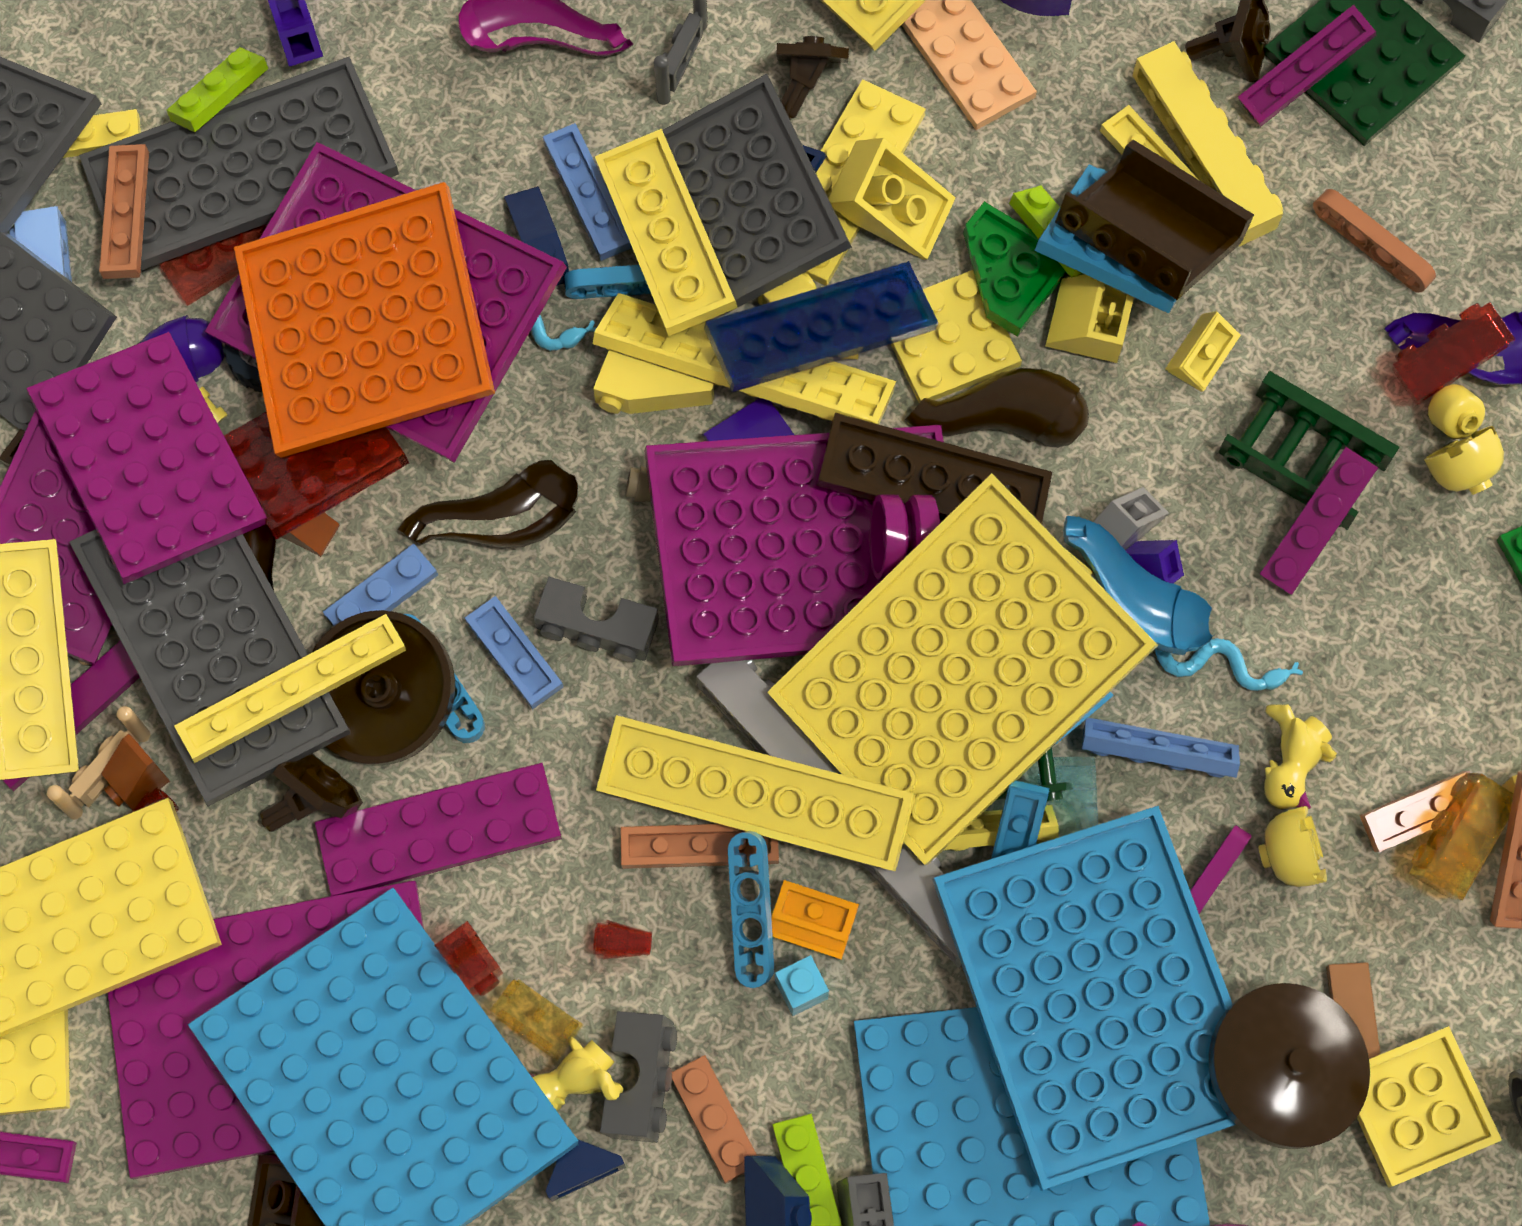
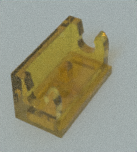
(535, 1019)

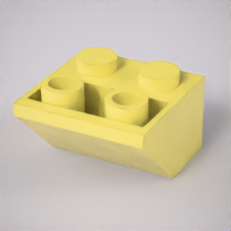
(1089, 318)

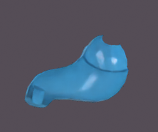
(1162, 609)

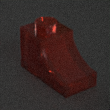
(470, 960)

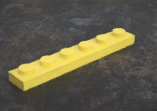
(290, 688)

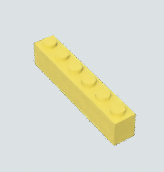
(1204, 135)

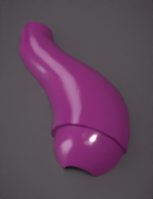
(485, 16)

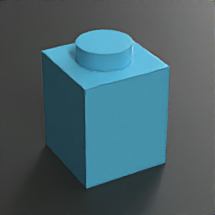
(801, 985)

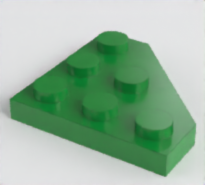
(1008, 269)

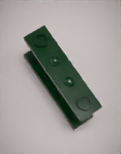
(1308, 414)

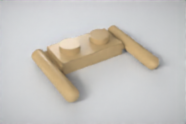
(88, 781)

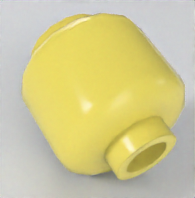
(1456, 411)

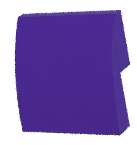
(752, 421)

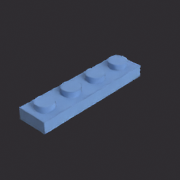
(587, 191)
(1161, 747)

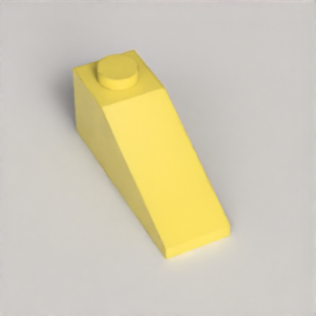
(642, 387)

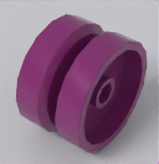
(899, 529)

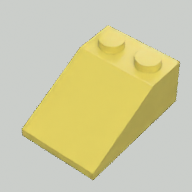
(891, 197)

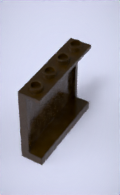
(1156, 220)

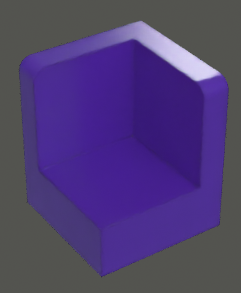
(1158, 558)

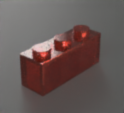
(1452, 352)

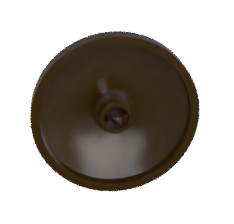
(399, 703)
(1289, 1066)

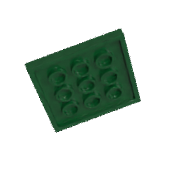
(1382, 75)

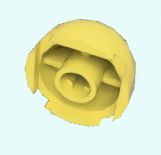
(1468, 462)
(1293, 849)

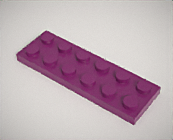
(438, 830)

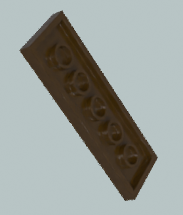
(881, 460)

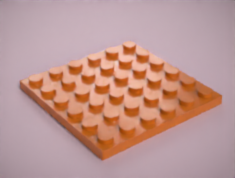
(363, 320)

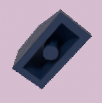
(773, 1194)

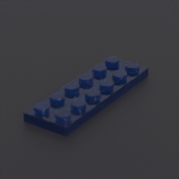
(820, 326)

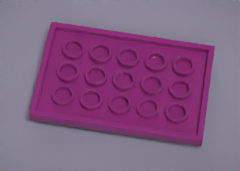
(146, 457)
(44, 505)

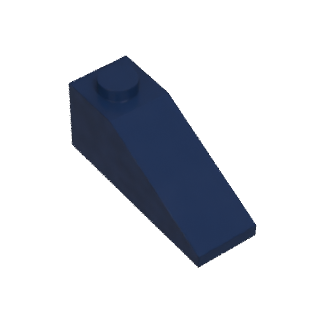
(535, 224)

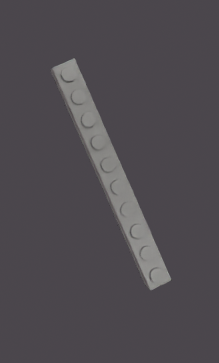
(766, 726)

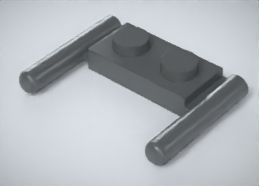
(671, 66)

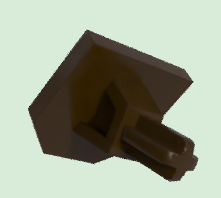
(1238, 37)
(807, 65)
(311, 789)

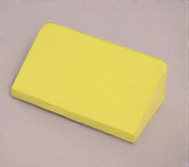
(1203, 350)

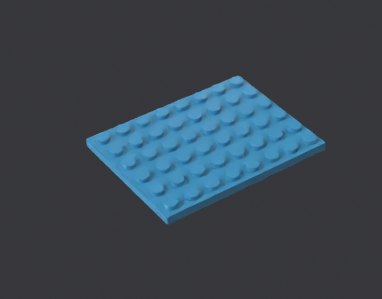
(1093, 993)
(382, 1078)
(956, 1150)

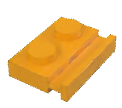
(813, 919)

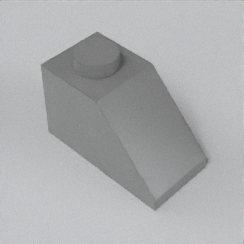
(1131, 516)

